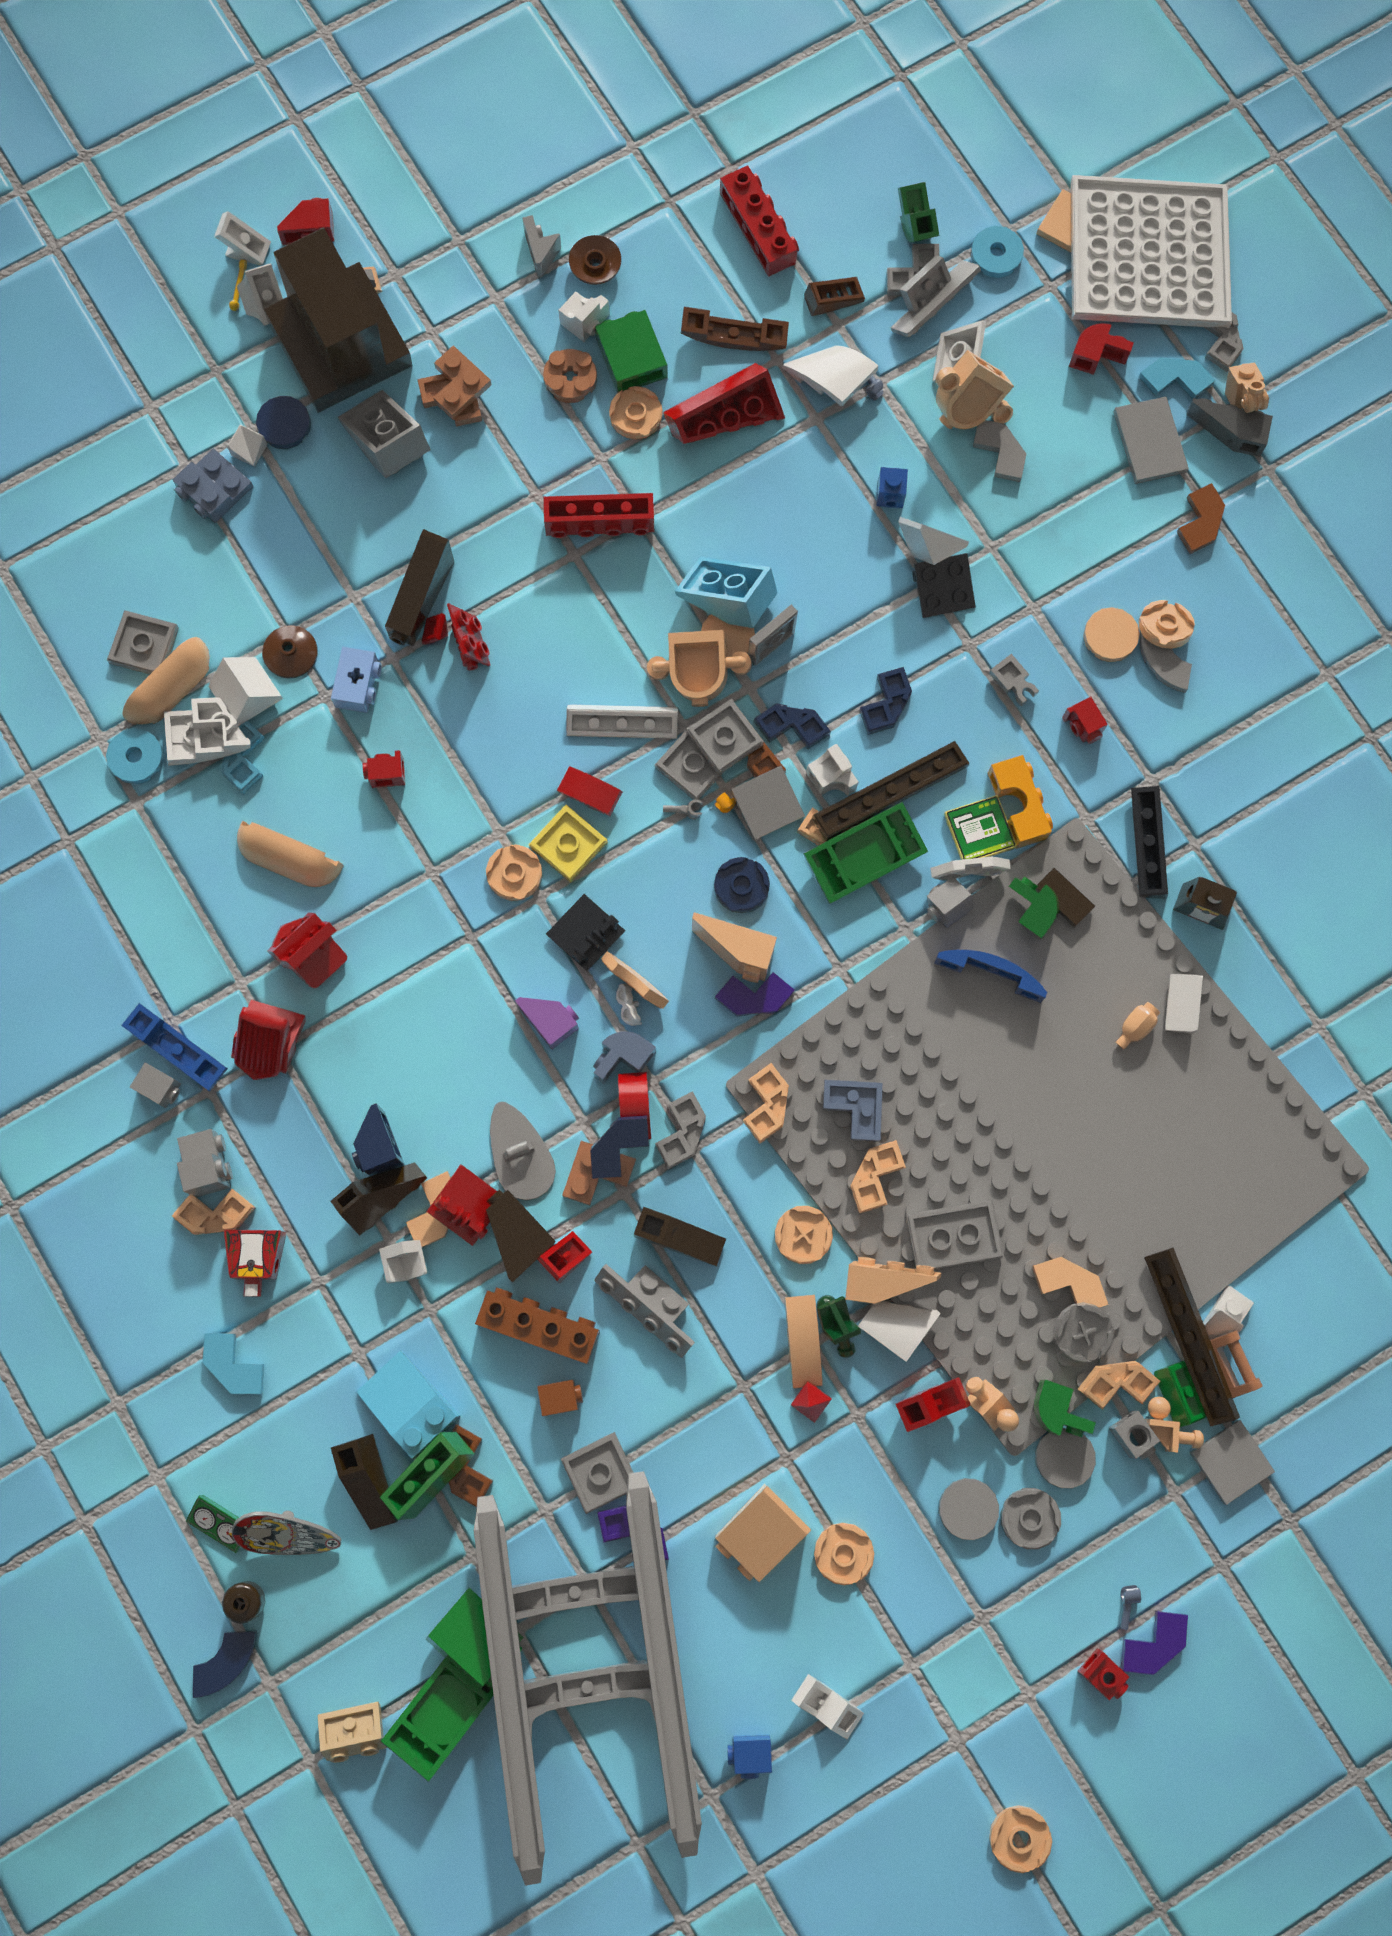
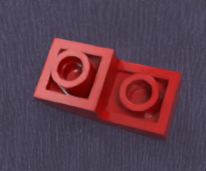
(589, 790)

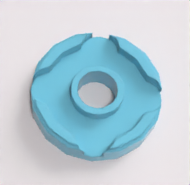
(1000, 238)
(127, 742)

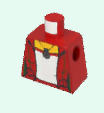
(254, 1257)

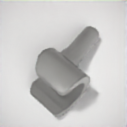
(685, 809)

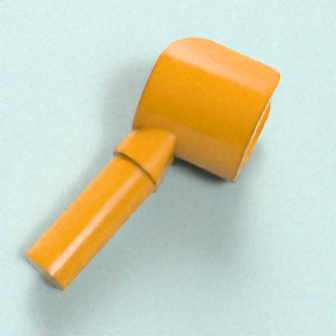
(725, 803)

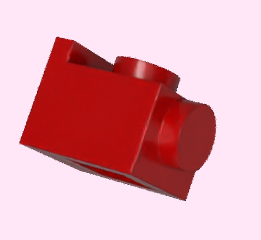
(1086, 720)
(385, 770)
(1094, 1670)

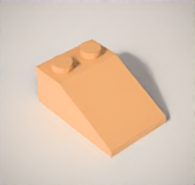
(740, 947)

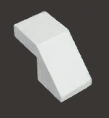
(827, 1706)

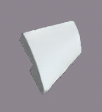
(898, 1326)

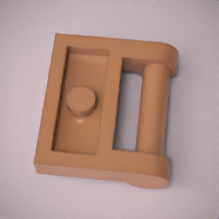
(1251, 1382)

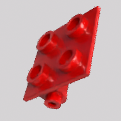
(468, 637)
(463, 1205)

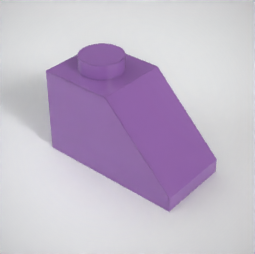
(549, 1019)

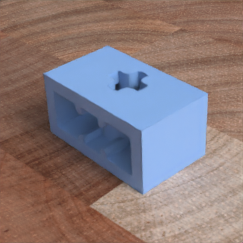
(351, 666)

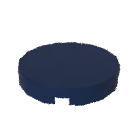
(283, 422)
(741, 885)

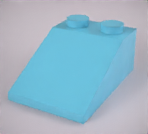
(729, 590)
(407, 1404)

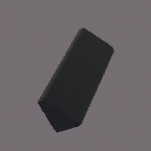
(1149, 842)

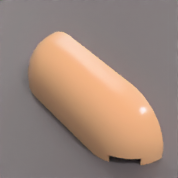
(168, 683)
(286, 856)

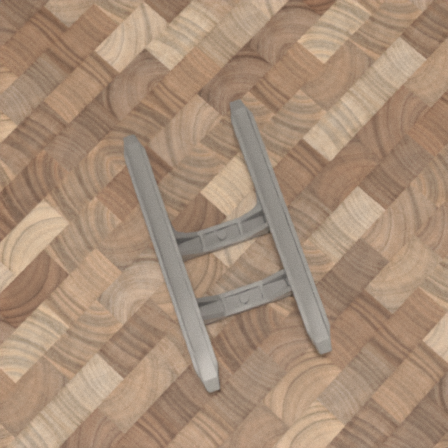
(523, 1700)

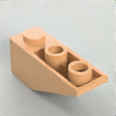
(879, 1282)

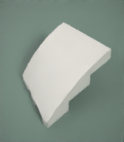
(835, 371)
(202, 733)

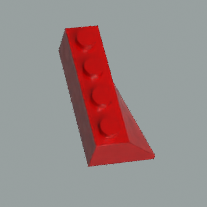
(726, 406)

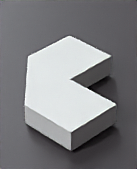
(978, 866)

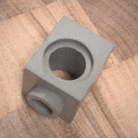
(156, 1085)
(1122, 1431)

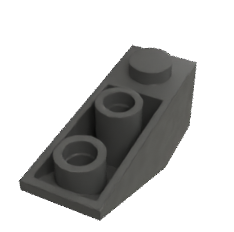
(1233, 426)

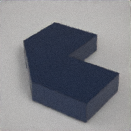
(885, 713)
(804, 722)
(623, 1133)

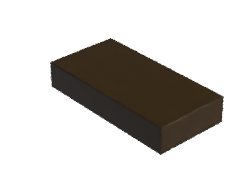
(1072, 902)

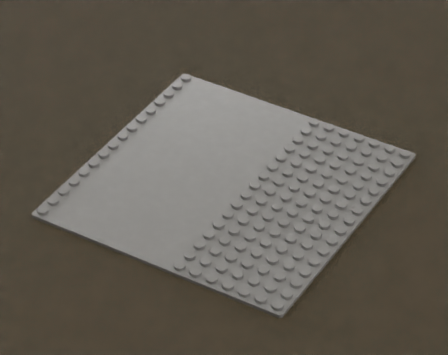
(1066, 1132)

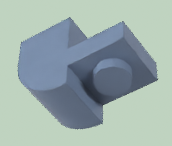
(624, 1048)

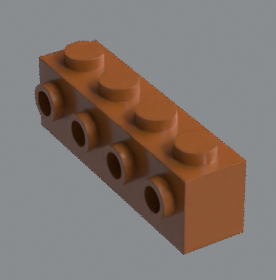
(538, 1327)

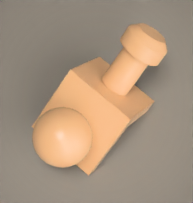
(992, 1405)
(1168, 1431)

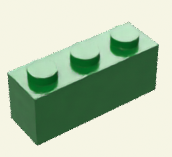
(427, 1475)

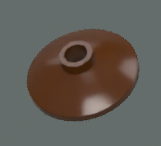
(595, 250)
(294, 662)

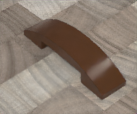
(734, 333)

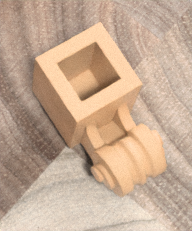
(1246, 388)

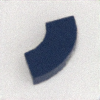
(225, 1665)

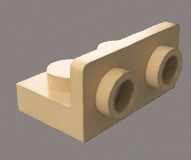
(351, 1732)

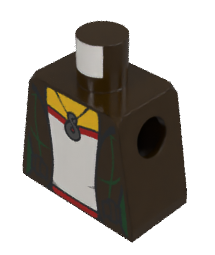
(1207, 901)

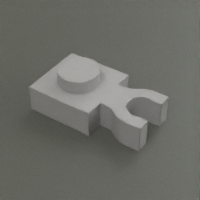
(1011, 676)

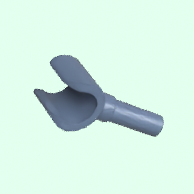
(875, 388)
(1129, 1595)

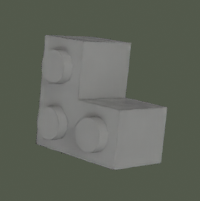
(203, 1163)

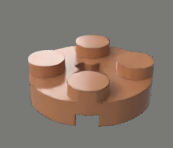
(563, 362)

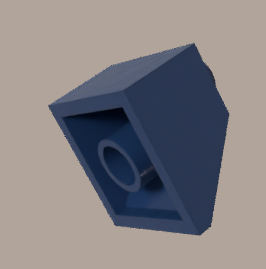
(376, 1144)

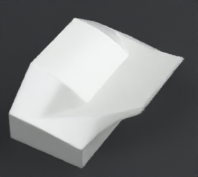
(259, 291)

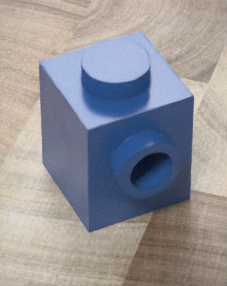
(891, 487)
(750, 1755)

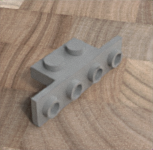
(931, 291)
(651, 1303)

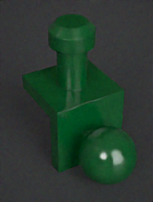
(837, 1323)

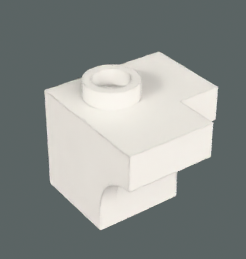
(583, 314)
(832, 772)

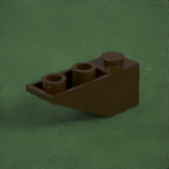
(372, 1197)
(679, 1236)
(364, 1479)

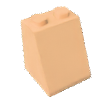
(761, 1534)

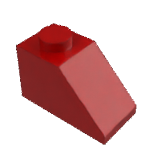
(306, 219)

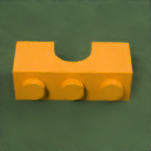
(1015, 779)

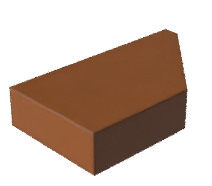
(762, 761)

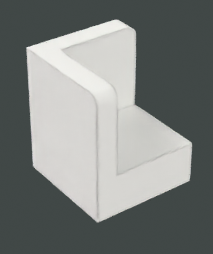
(403, 1261)

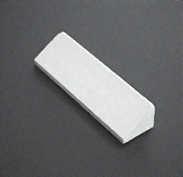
(622, 721)

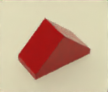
(564, 1256)

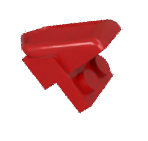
(308, 949)
(266, 1039)

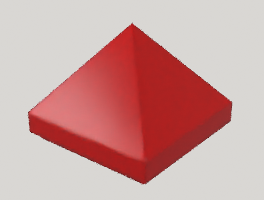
(435, 629)
(811, 1401)

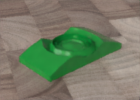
(865, 852)
(436, 1719)

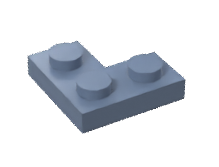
(861, 1099)

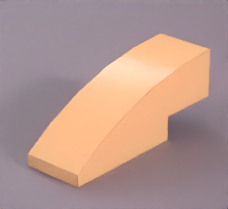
(803, 1340)

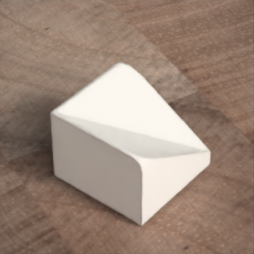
(247, 445)

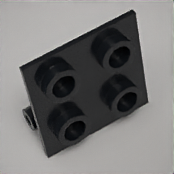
(944, 586)
(585, 932)

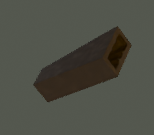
(419, 588)

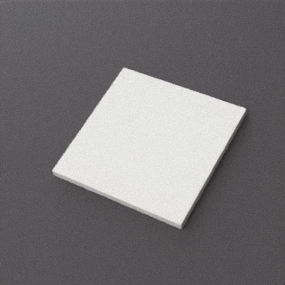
(1150, 252)

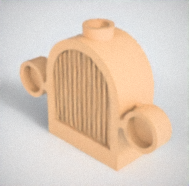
(972, 393)
(698, 664)

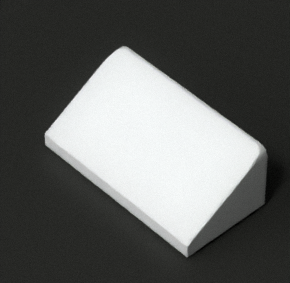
(1183, 1003)

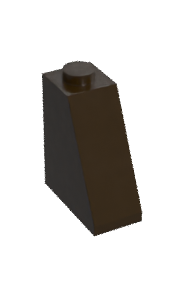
(516, 1233)

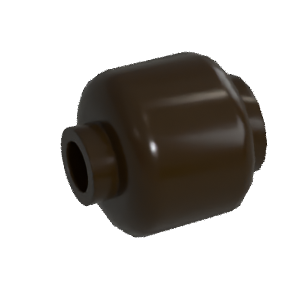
(253, 1599)

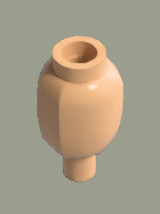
(1138, 1024)

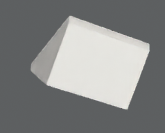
(956, 342)
(928, 543)
(243, 687)

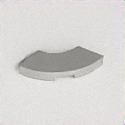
(1166, 665)

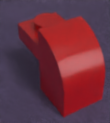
(1098, 343)
(634, 1096)
(932, 1404)

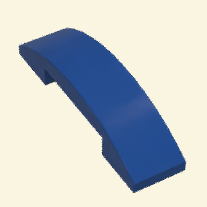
(1026, 986)
(174, 1047)

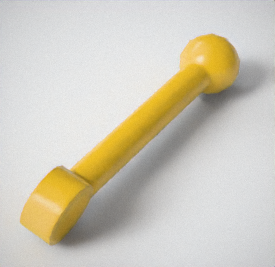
(234, 305)

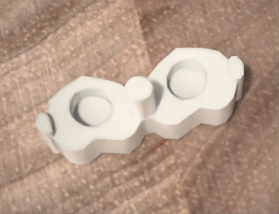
(628, 1011)

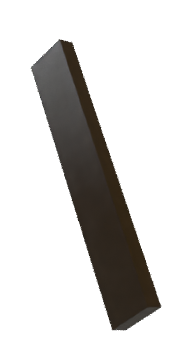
(890, 791)
(1192, 1337)

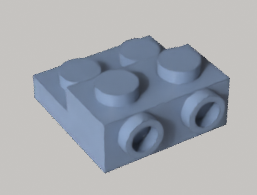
(211, 485)

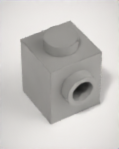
(949, 902)

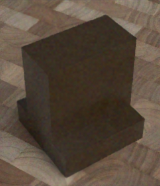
(333, 323)

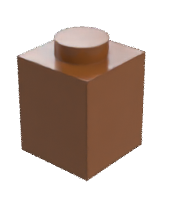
(559, 1397)

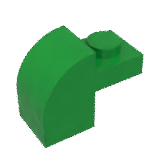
(917, 218)
(1043, 908)
(1051, 1410)

